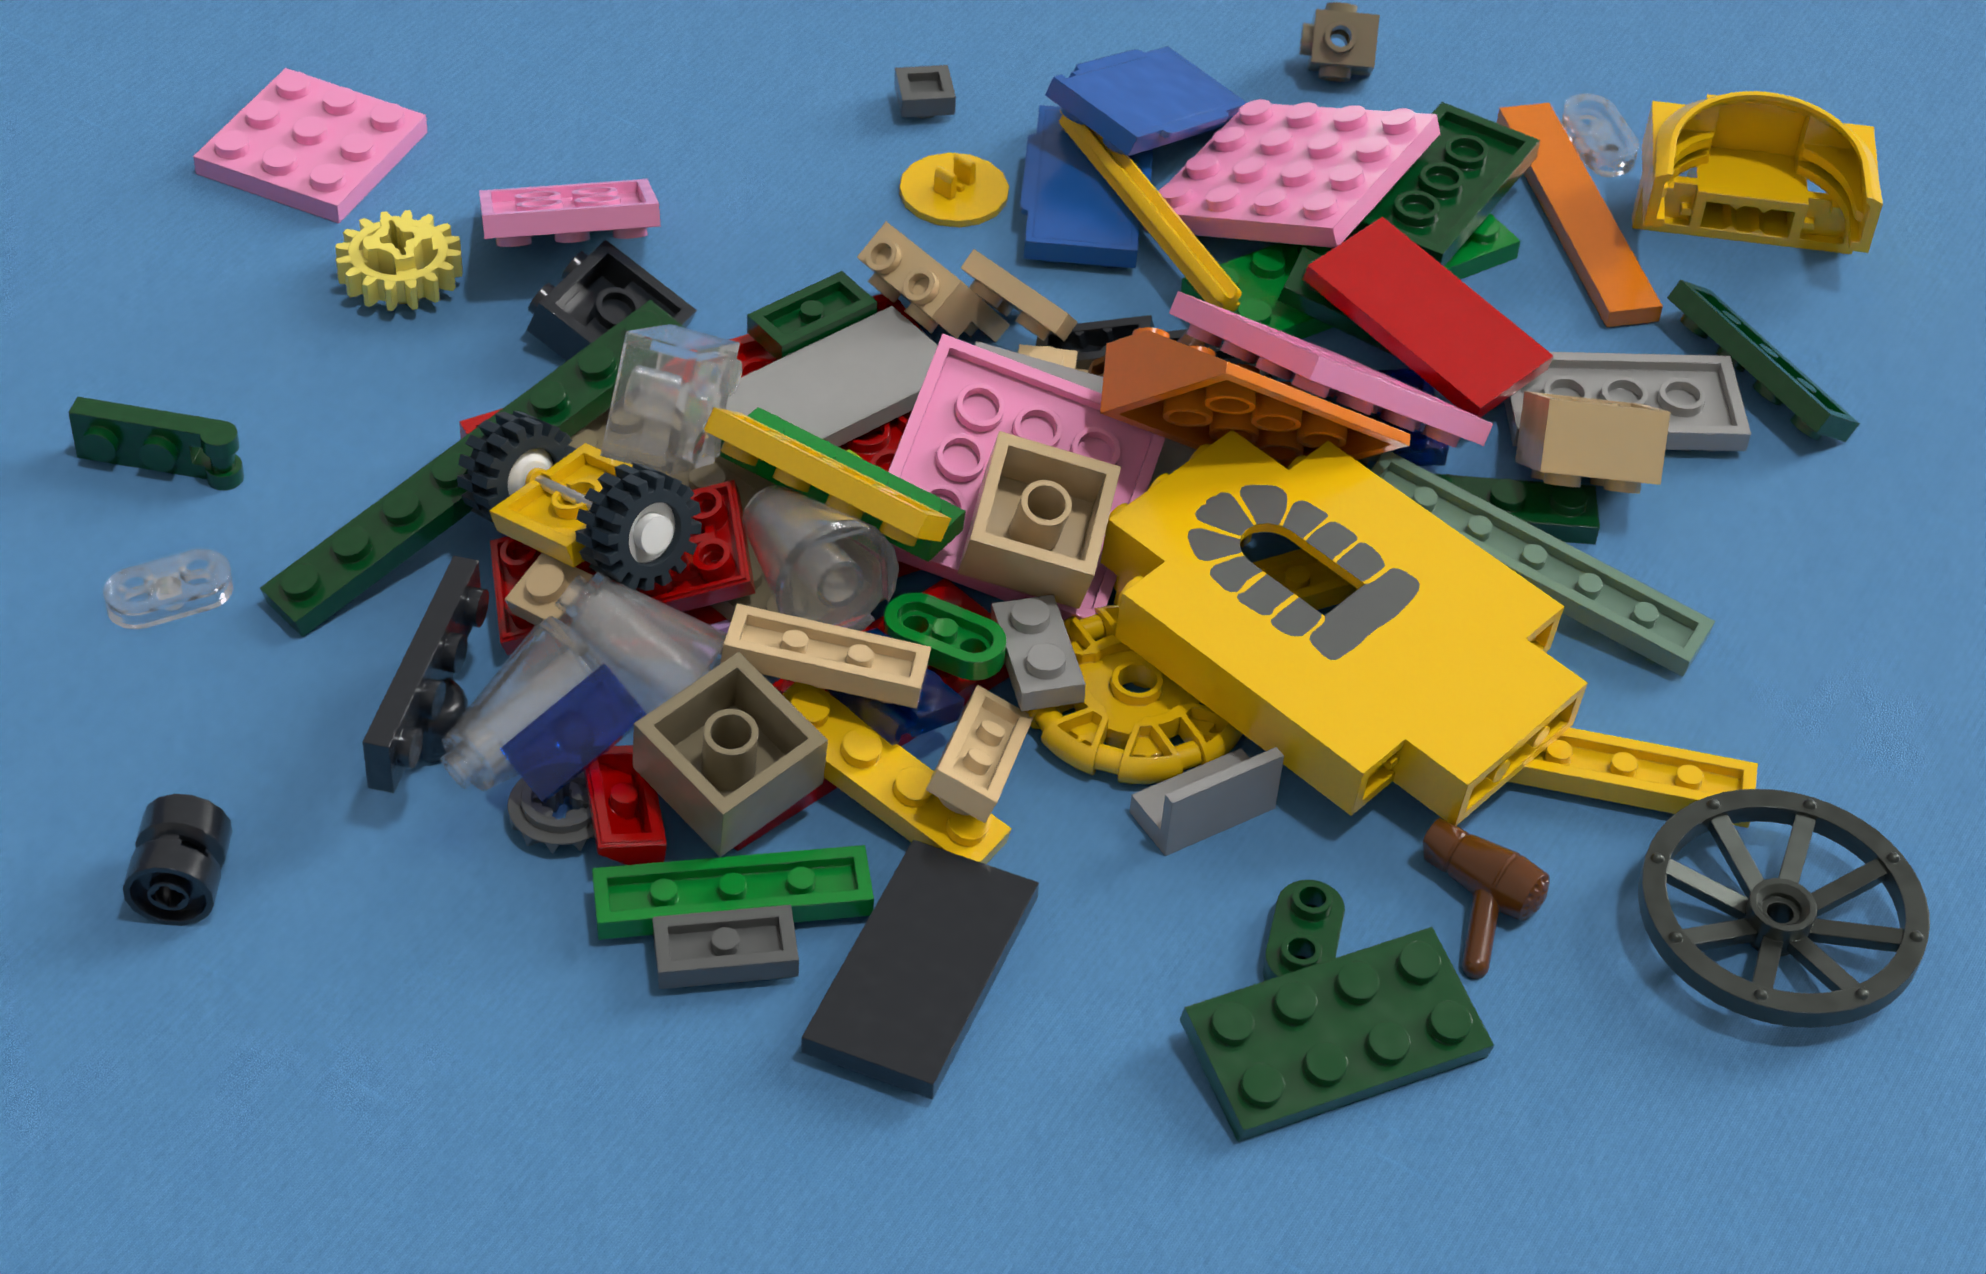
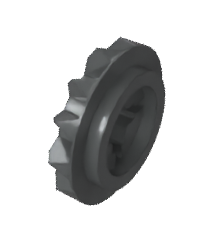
(536, 818)

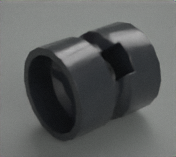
(177, 860)

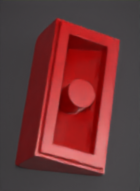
(624, 810)

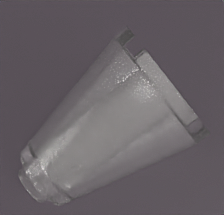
(819, 558)
(639, 638)
(526, 685)

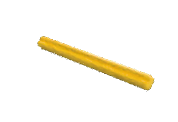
(1157, 218)

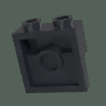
(595, 297)

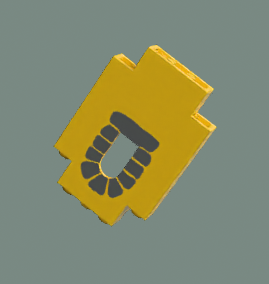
(1408, 681)

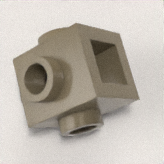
(1355, 29)

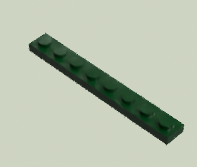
(431, 498)

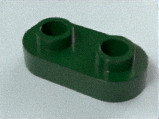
(1304, 927)

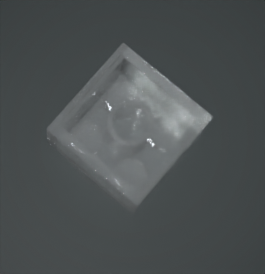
(666, 395)

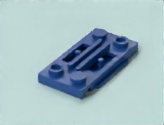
(1143, 99)
(1071, 205)

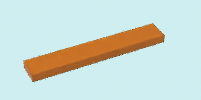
(1583, 220)

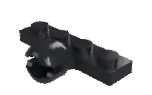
(423, 696)

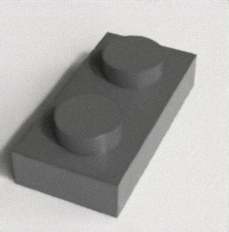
(725, 946)

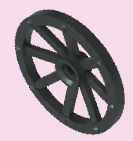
(1780, 913)

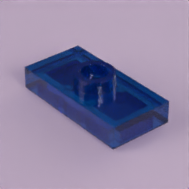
(573, 733)

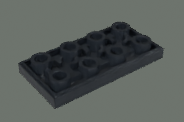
(920, 969)

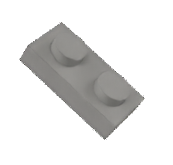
(1039, 653)

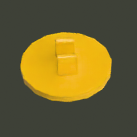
(954, 190)

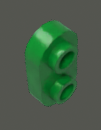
(958, 638)

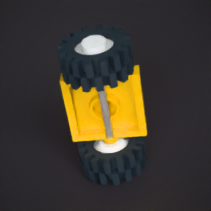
(578, 503)

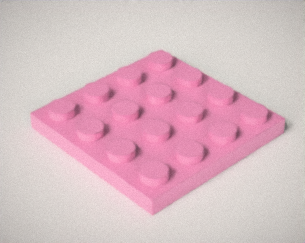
(1297, 171)
(1328, 373)
(956, 423)

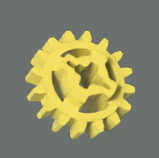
(399, 260)

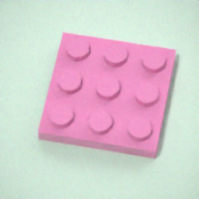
(311, 145)
(569, 211)

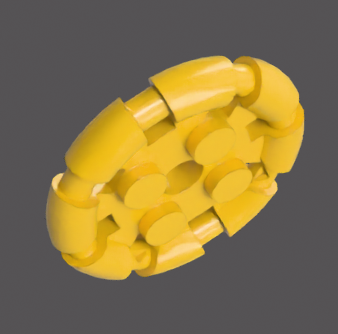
(1129, 722)

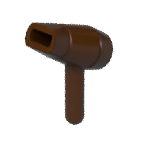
(1496, 878)

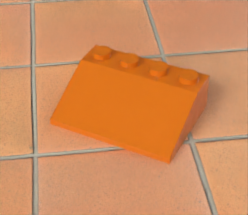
(1200, 398)

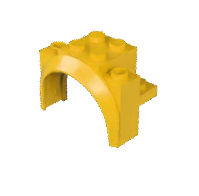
(1751, 171)

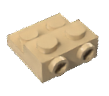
(934, 291)

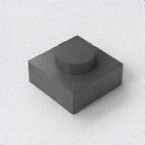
(924, 91)

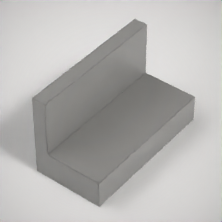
(1208, 799)

